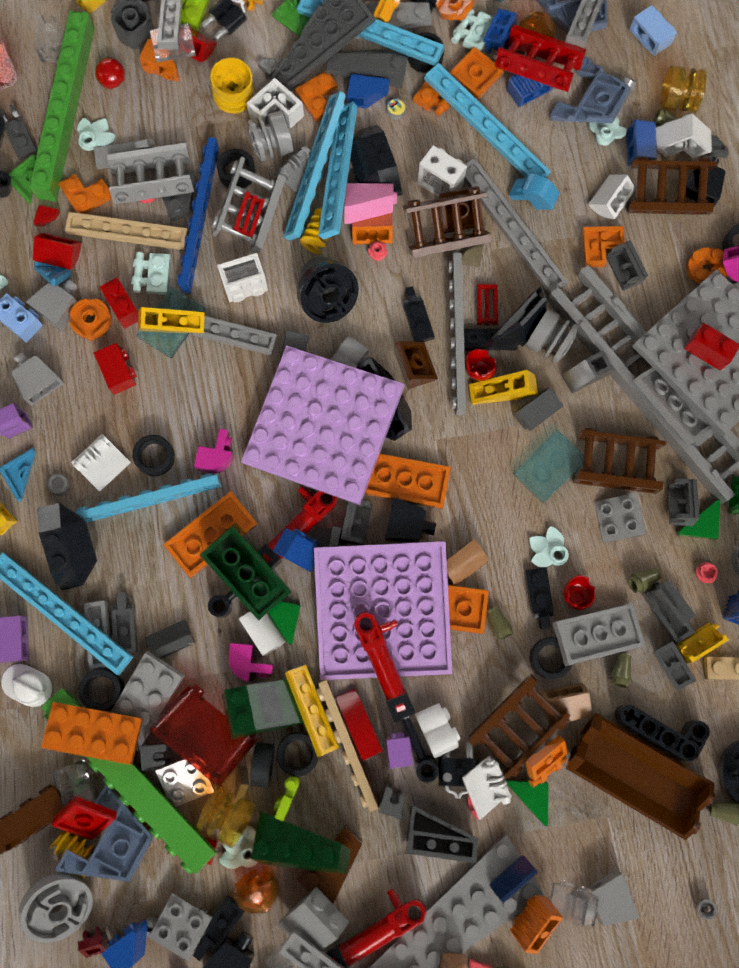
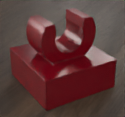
(92, 946)

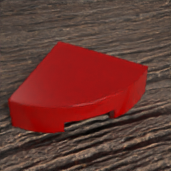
(45, 215)

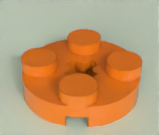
(454, 10)
(704, 256)
(94, 329)

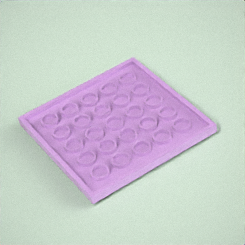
(323, 424)
(392, 583)

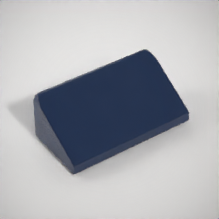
(513, 878)

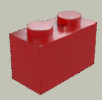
(120, 302)
(712, 346)
(115, 368)

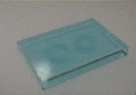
(170, 342)
(550, 466)

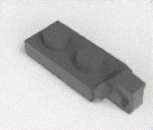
(124, 624)

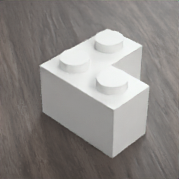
(275, 98)
(685, 135)

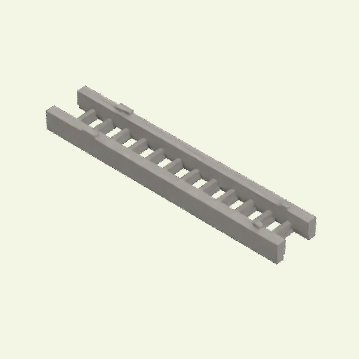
(624, 378)

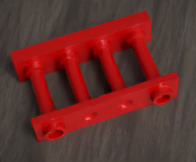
(544, 47)

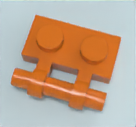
(428, 97)
(546, 761)

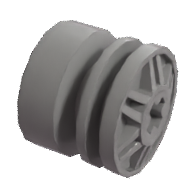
(270, 136)
(552, 336)

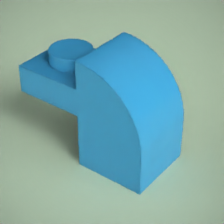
(537, 190)

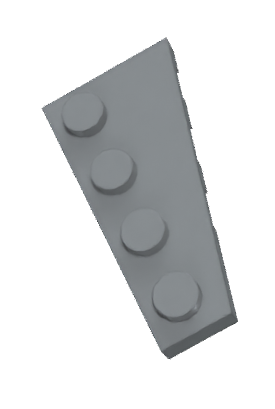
(406, 15)

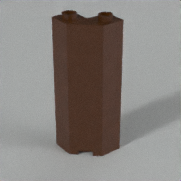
(641, 776)

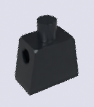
(714, 183)
(407, 523)
(232, 953)

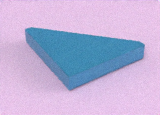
(52, 273)
(17, 473)

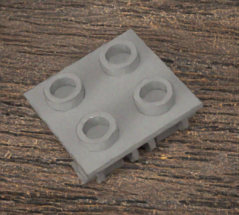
(294, 169)
(620, 517)
(180, 927)

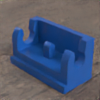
(499, 30)
(641, 141)

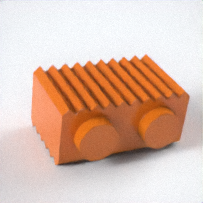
(535, 923)

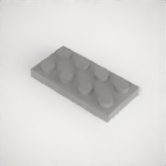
(672, 406)
(598, 634)
(148, 693)

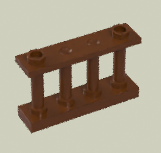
(660, 204)
(459, 239)
(607, 478)
(513, 704)

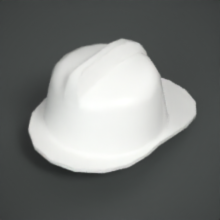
(26, 685)

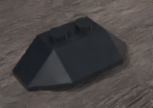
(373, 159)
(520, 323)
(402, 418)
(66, 545)

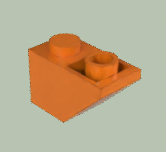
(148, 61)

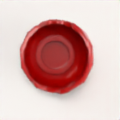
(110, 73)
(480, 365)
(579, 592)

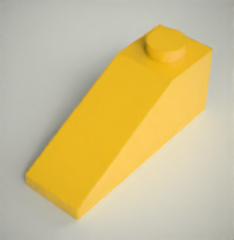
(170, 320)
(504, 388)

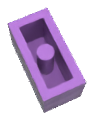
(14, 639)
(399, 750)

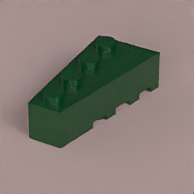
(294, 847)

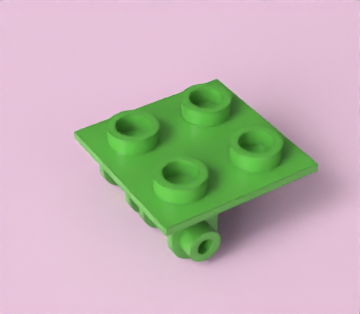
(289, 16)

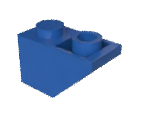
(366, 90)
(128, 949)

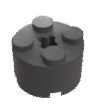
(132, 22)

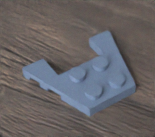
(565, 13)
(601, 100)
(119, 848)

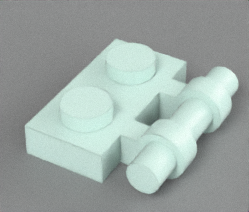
(475, 35)
(158, 273)

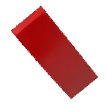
(358, 724)

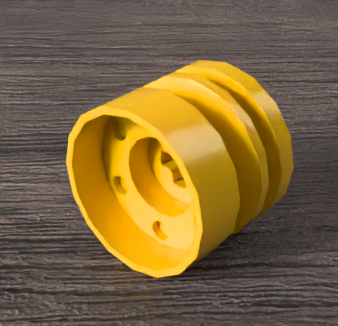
(231, 85)

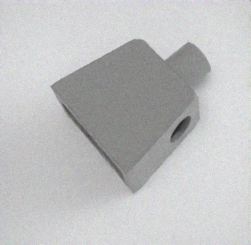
(54, 303)
(34, 378)
(615, 900)

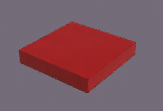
(84, 818)

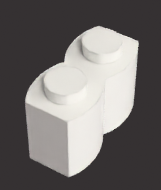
(437, 731)

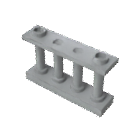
(147, 159)
(274, 186)

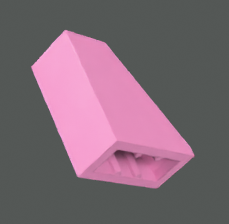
(368, 201)

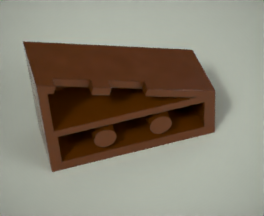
(29, 818)
(328, 882)

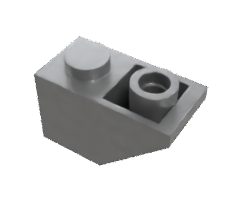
(588, 372)

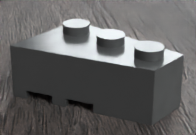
(437, 839)

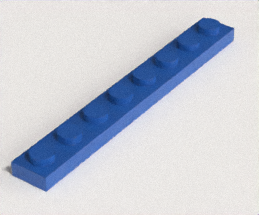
(196, 223)

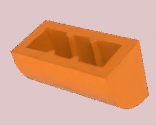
(373, 229)

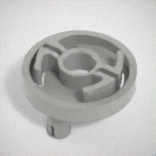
(47, 893)

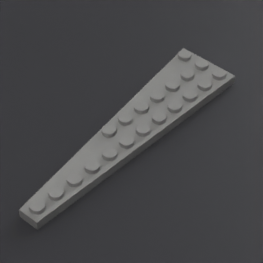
(461, 914)

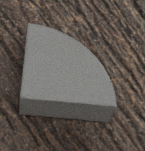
(268, 66)

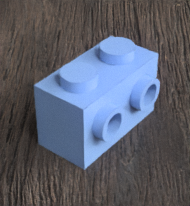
(653, 30)
(17, 318)

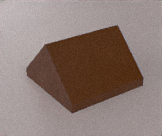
(465, 211)
(414, 363)

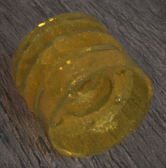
(683, 89)
(224, 815)

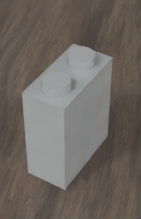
(315, 919)

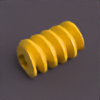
(311, 240)
(68, 842)

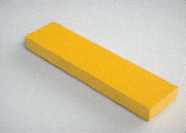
(311, 710)

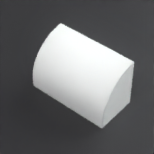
(612, 196)
(263, 632)

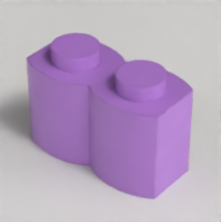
(13, 421)

